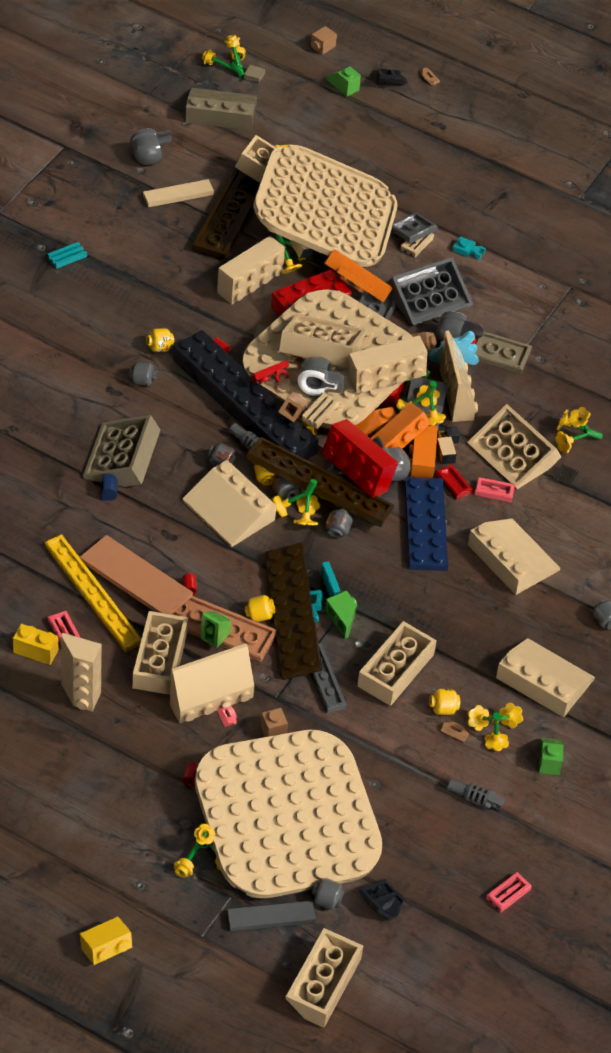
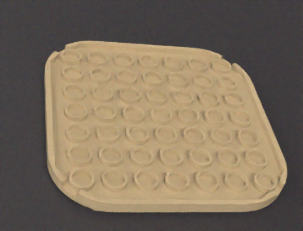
(325, 205)
(337, 308)
(287, 813)

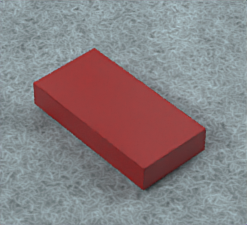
(454, 482)

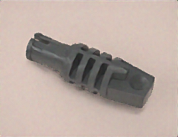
(246, 438)
(476, 794)

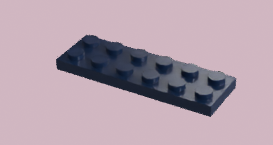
(426, 524)

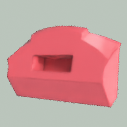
(227, 721)

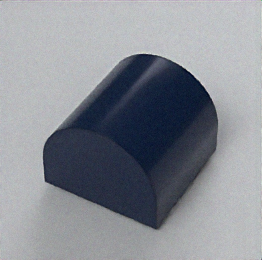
(109, 487)

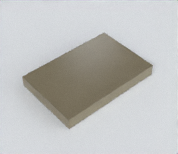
(502, 352)

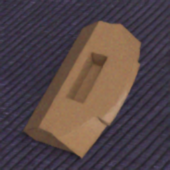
(429, 76)
(455, 730)

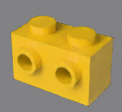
(35, 644)
(106, 940)

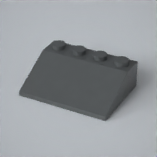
(429, 291)

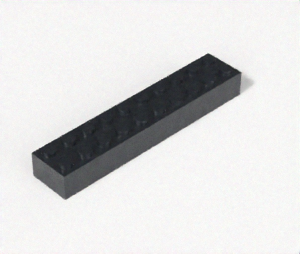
(246, 402)

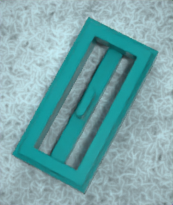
(65, 254)
(329, 579)

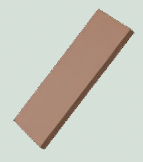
(136, 576)
(243, 630)

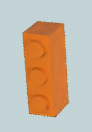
(403, 427)
(424, 453)

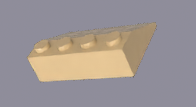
(321, 338)
(459, 391)
(514, 447)
(230, 504)
(511, 554)
(543, 676)
(211, 683)

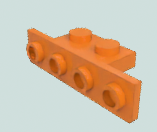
(358, 275)

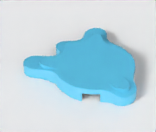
(463, 342)

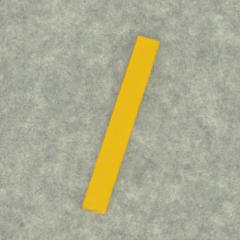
(93, 593)

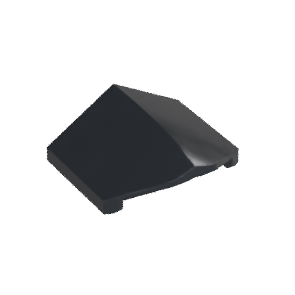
(390, 77)
(383, 898)

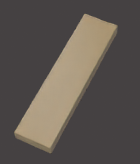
(178, 193)

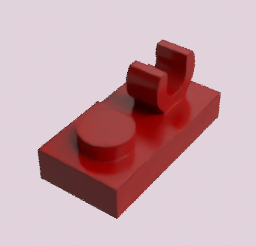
(263, 375)

